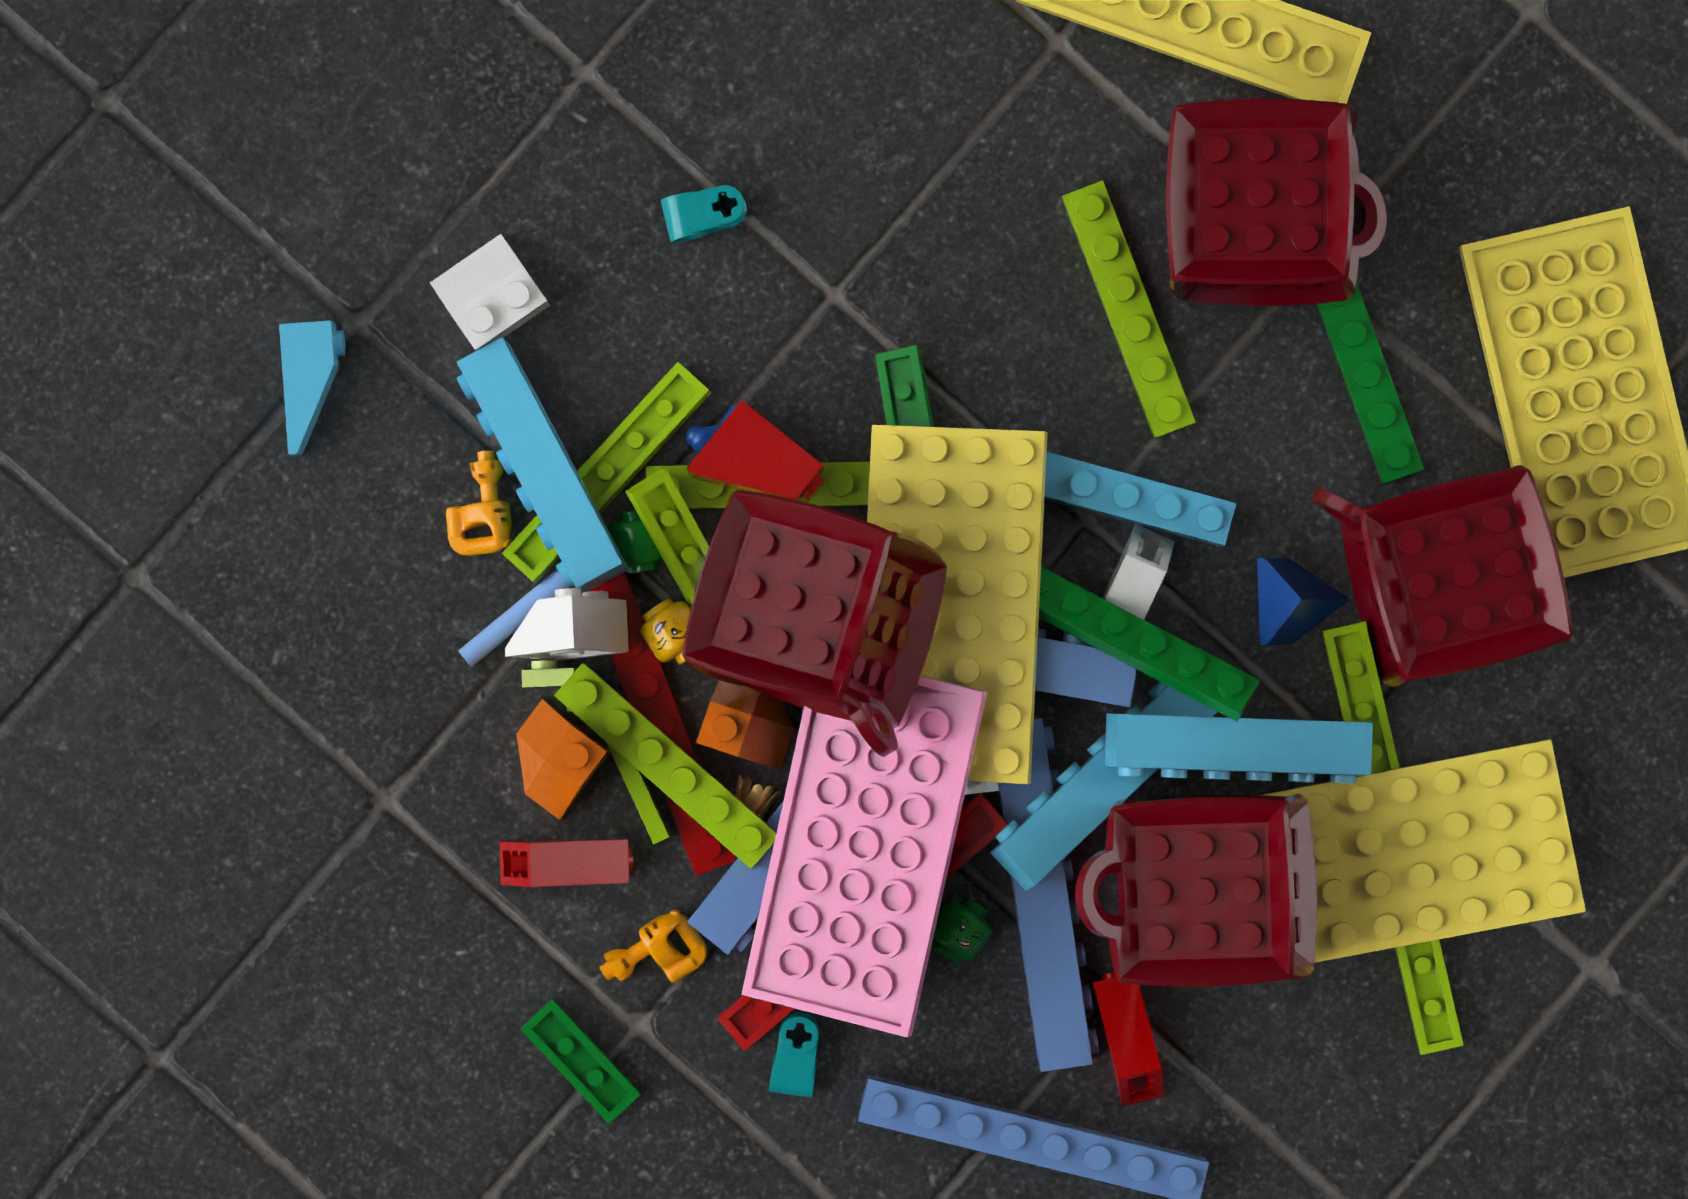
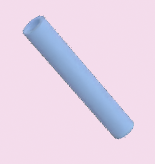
(510, 620)

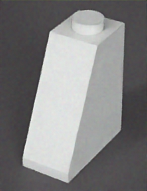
(1139, 571)

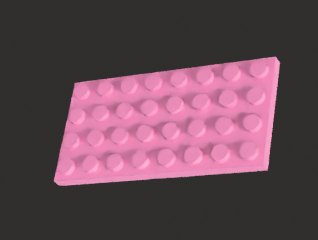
(864, 862)

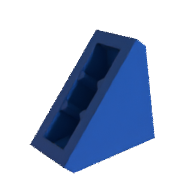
(1291, 601)

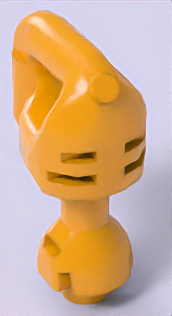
(488, 512)
(657, 944)

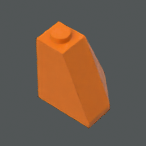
(747, 725)
(556, 758)

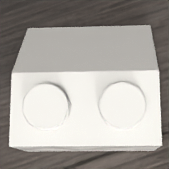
(489, 293)
(572, 627)

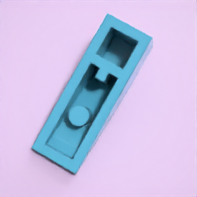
(308, 371)

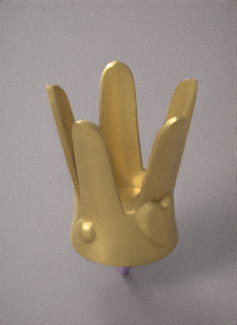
(758, 799)

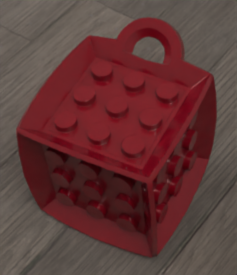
(1267, 202)
(1454, 574)
(816, 611)
(1206, 890)

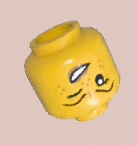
(666, 630)

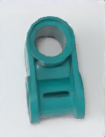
(694, 213)
(795, 1062)

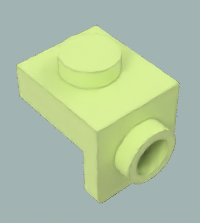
(545, 674)

